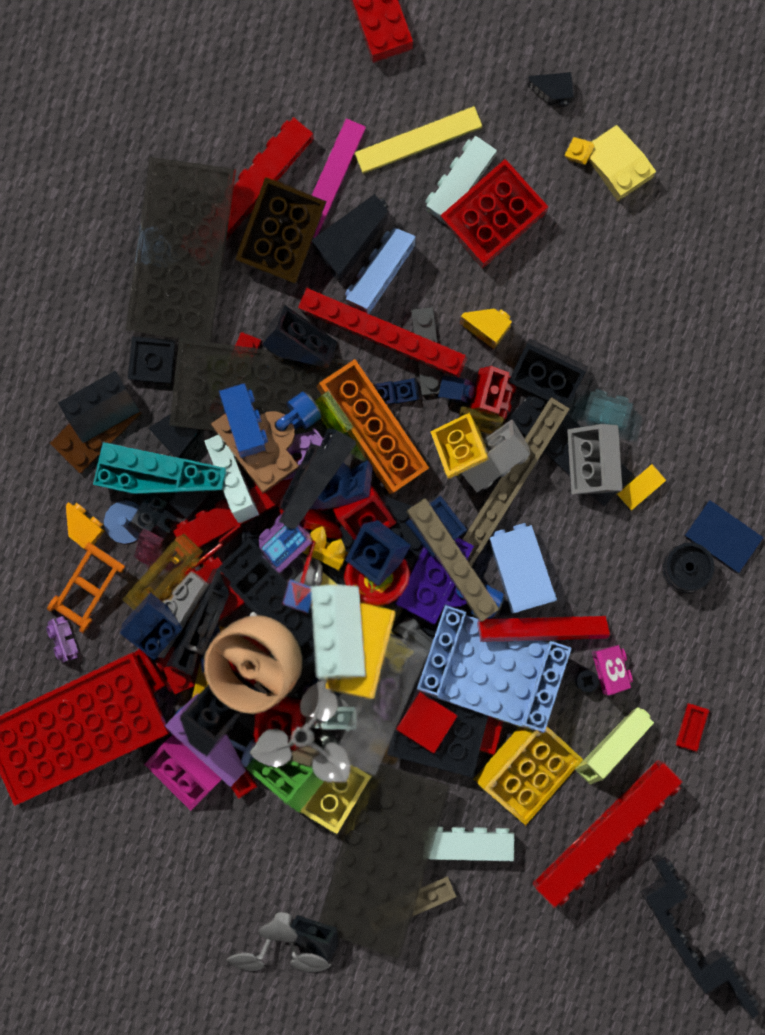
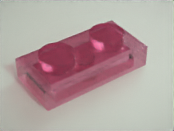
(148, 547)

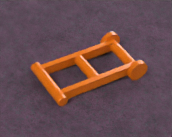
(56, 603)

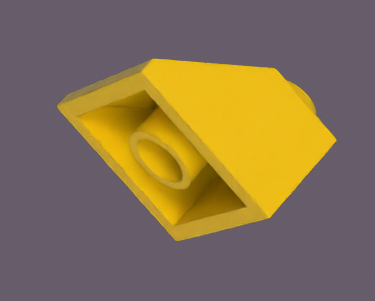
(487, 325)

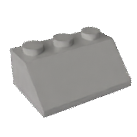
(504, 450)
(594, 459)

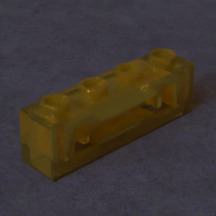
(186, 551)

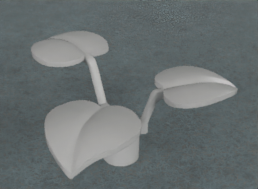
(332, 762)
(279, 930)

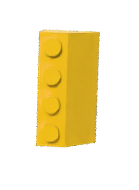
(376, 628)

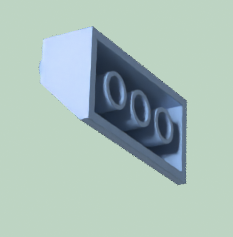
(381, 270)

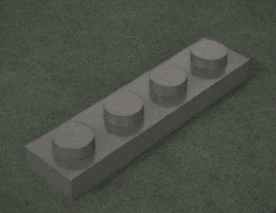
(425, 326)

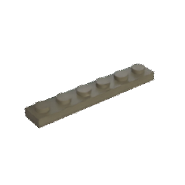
(452, 560)

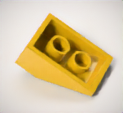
(459, 445)

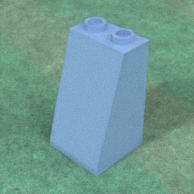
(521, 568)

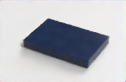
(724, 536)

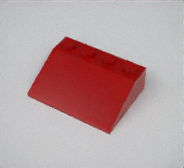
(494, 213)

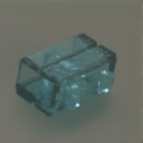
(607, 410)

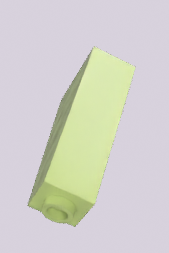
(614, 746)

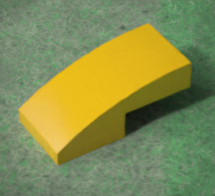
(641, 487)

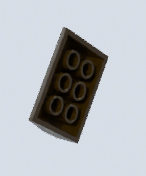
(280, 229)

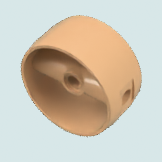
(275, 675)

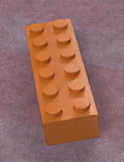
(374, 427)

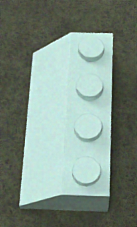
(337, 632)

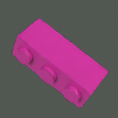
(182, 772)

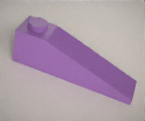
(221, 760)

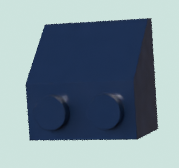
(377, 551)

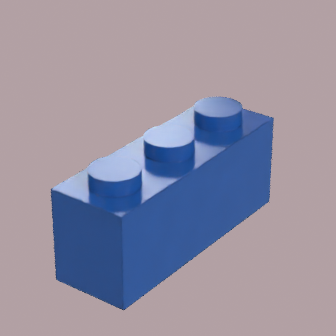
(243, 420)

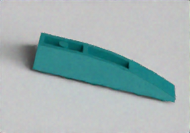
(150, 472)

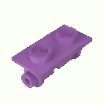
(58, 632)

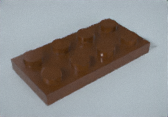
(81, 454)

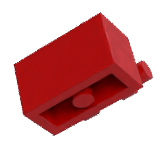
(493, 392)

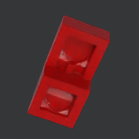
(315, 519)

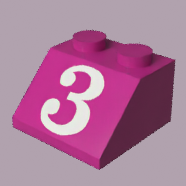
(612, 670)

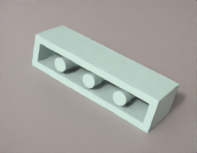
(462, 177)
(234, 484)
(473, 844)

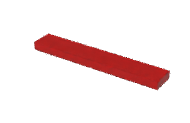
(543, 629)

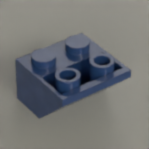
(151, 626)

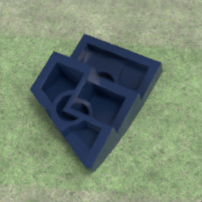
(346, 486)

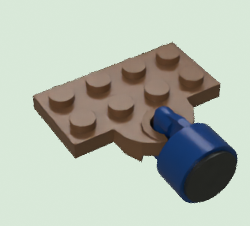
(275, 463)

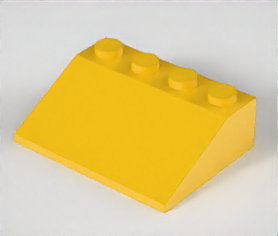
(528, 771)

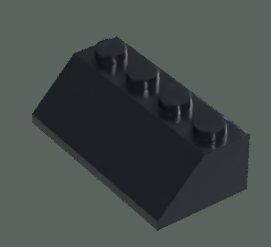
(209, 719)

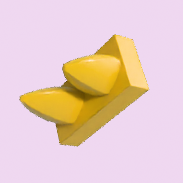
(328, 553)

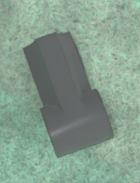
(410, 630)

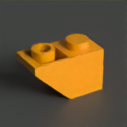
(81, 527)

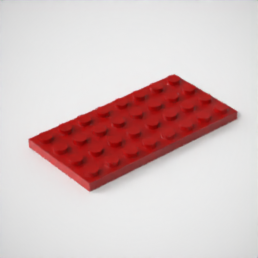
(77, 728)

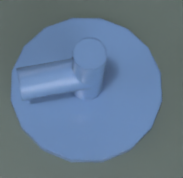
(117, 522)

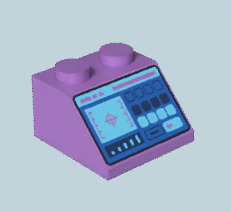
(283, 543)

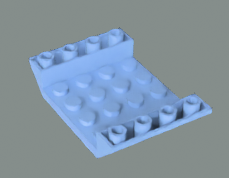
(493, 678)

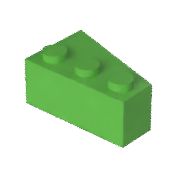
(290, 782)

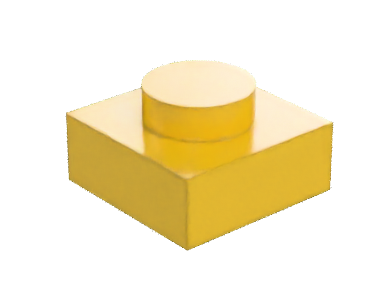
(579, 150)

